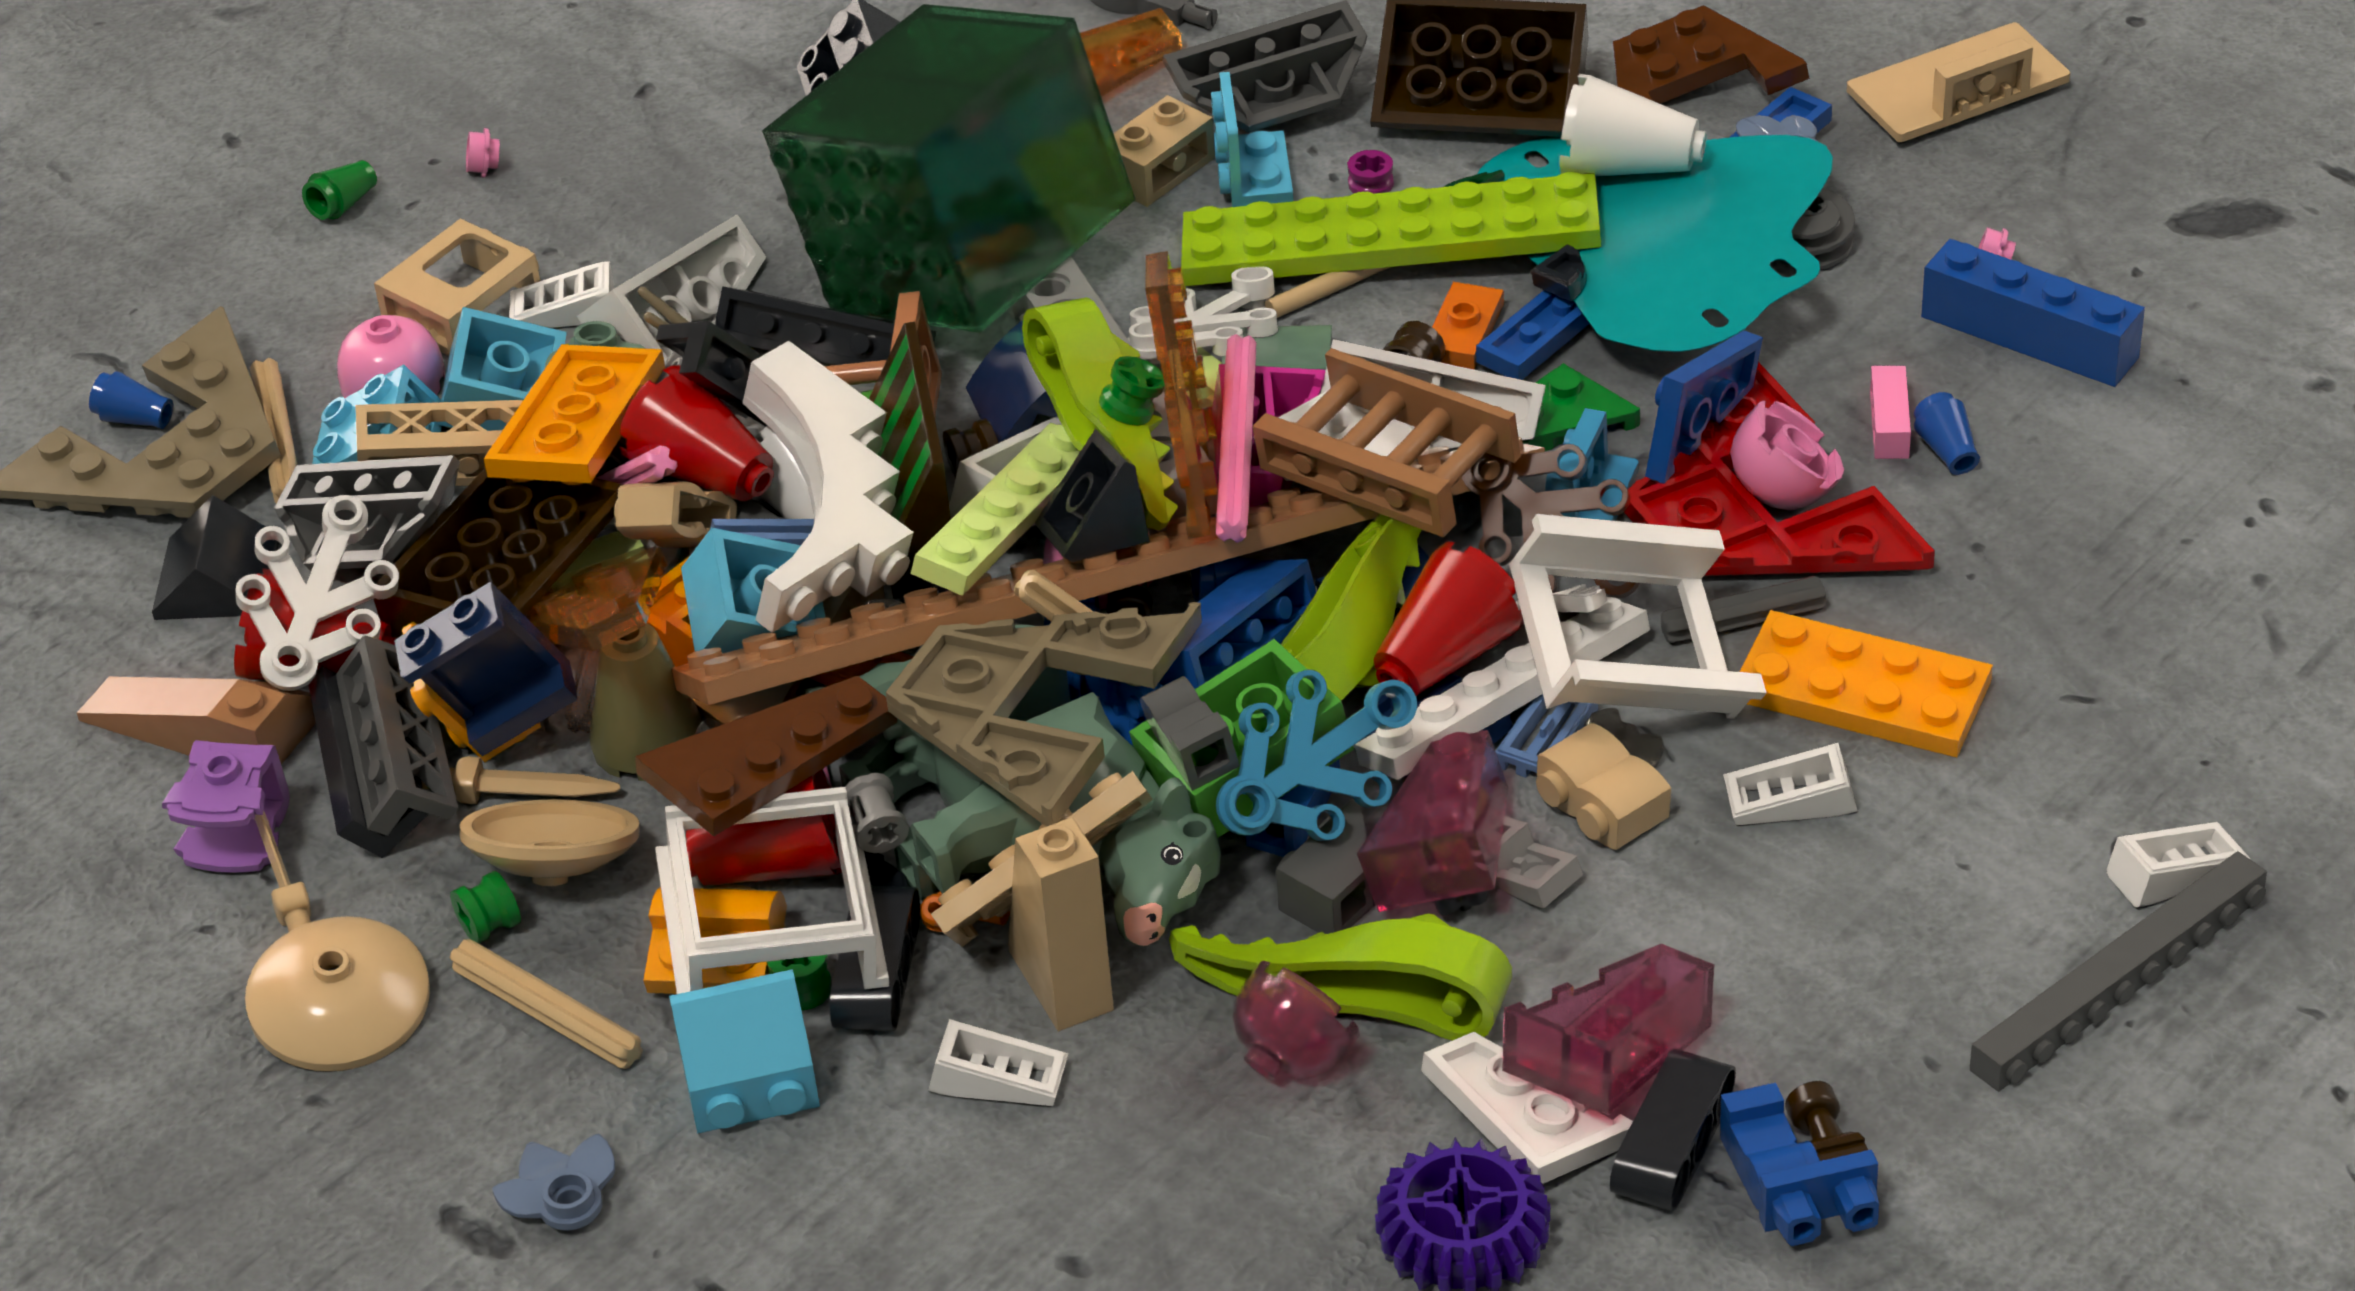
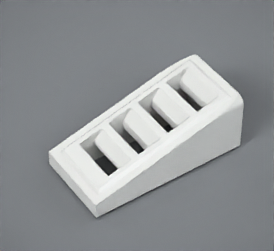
(562, 296)
(1825, 795)
(2152, 866)
(967, 1047)

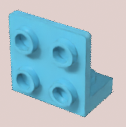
(1252, 164)
(338, 428)

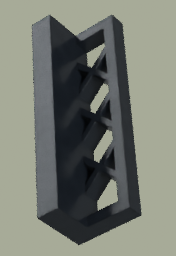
(819, 331)
(712, 359)
(341, 772)

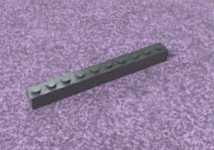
(2117, 971)

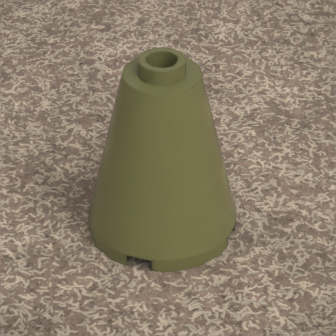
(637, 702)

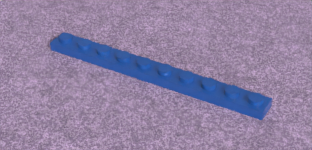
(1552, 321)

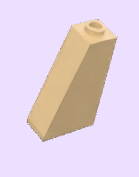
(1060, 923)

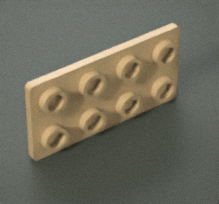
(1957, 82)

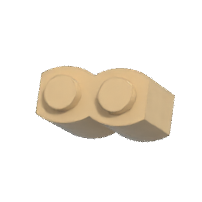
(670, 512)
(1603, 786)

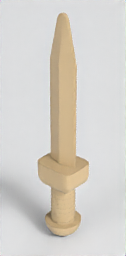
(471, 779)
(289, 900)

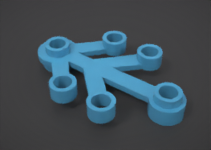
(1306, 761)

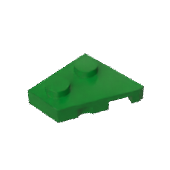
(1565, 400)

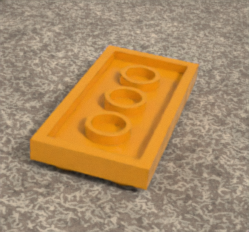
(572, 414)
(1867, 683)

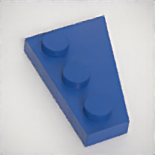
(1700, 393)

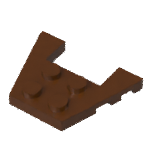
(1697, 51)

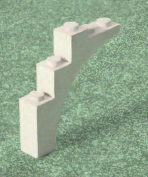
(851, 488)

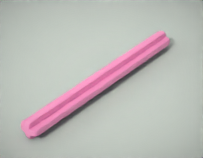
(1236, 439)

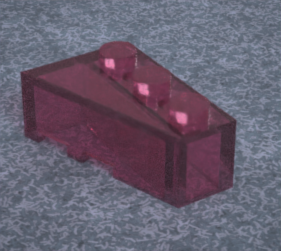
(1613, 1032)

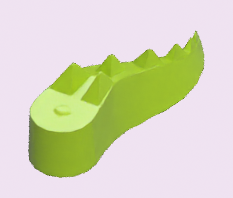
(1074, 361)
(1356, 606)
(1384, 969)

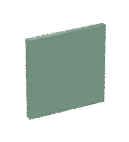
(1294, 347)

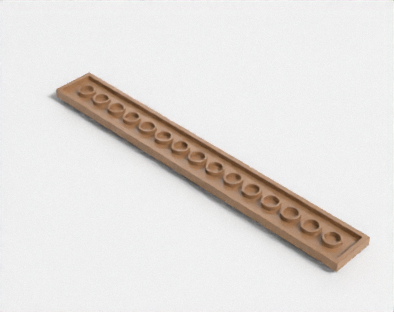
(884, 631)

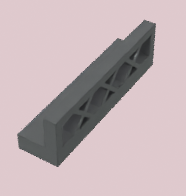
(377, 741)

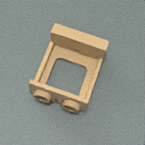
(437, 304)

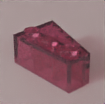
(1441, 826)

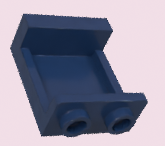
(488, 667)

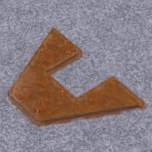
(1183, 375)

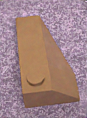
(202, 709)

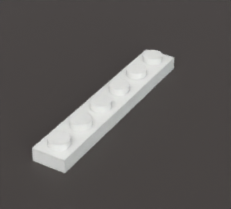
(1497, 689)

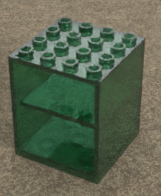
(951, 164)

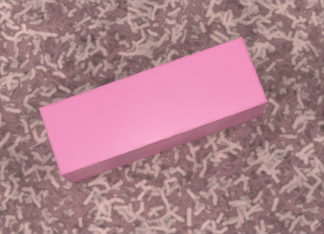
(1890, 412)

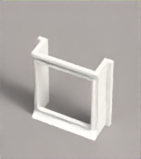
(1636, 555)
(693, 953)

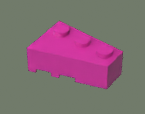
(1275, 393)

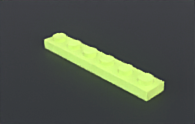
(997, 514)

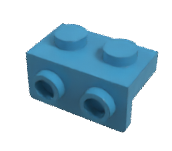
(1592, 439)

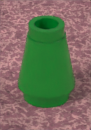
(337, 189)

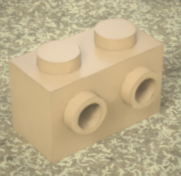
(1164, 147)

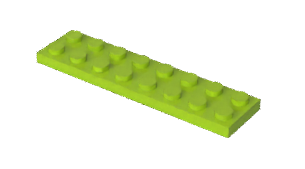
(1392, 228)

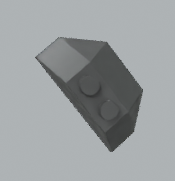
(1275, 67)
(400, 500)

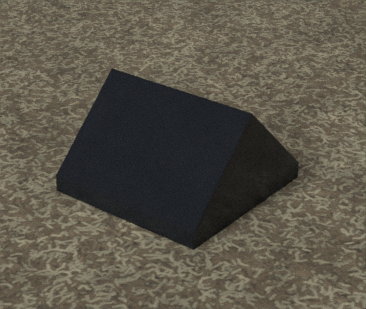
(1095, 504)
(207, 562)

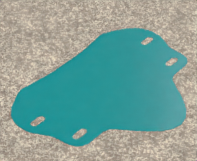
(1691, 238)

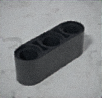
(881, 1007)
(1672, 1130)

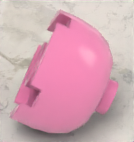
(384, 345)
(1781, 458)

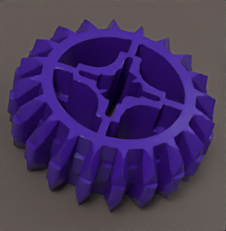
(1501, 1209)

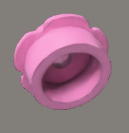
(481, 152)
(1997, 243)

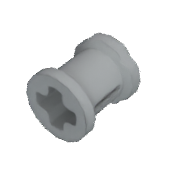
(875, 813)

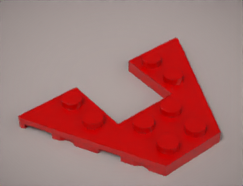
(1840, 536)

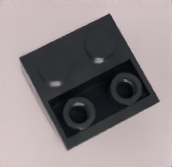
(846, 37)

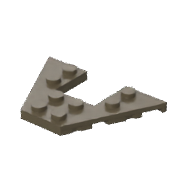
(200, 457)
(976, 675)

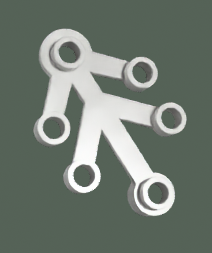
(1214, 322)
(313, 600)

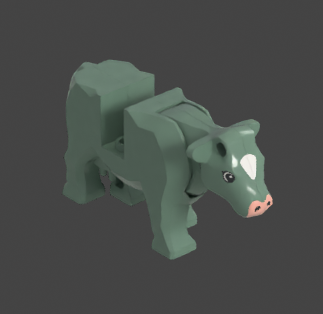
(1149, 861)

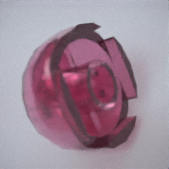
(1289, 1025)

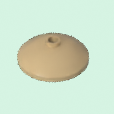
(549, 837)
(341, 1014)

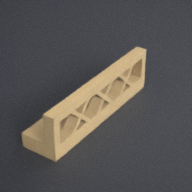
(412, 440)

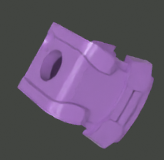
(220, 798)

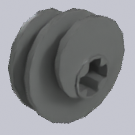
(1826, 229)

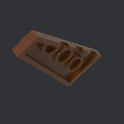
(756, 758)

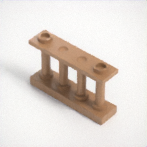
(1378, 481)

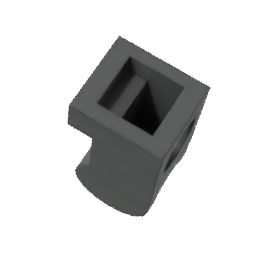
(1187, 725)

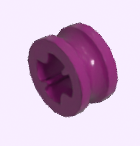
(1370, 172)

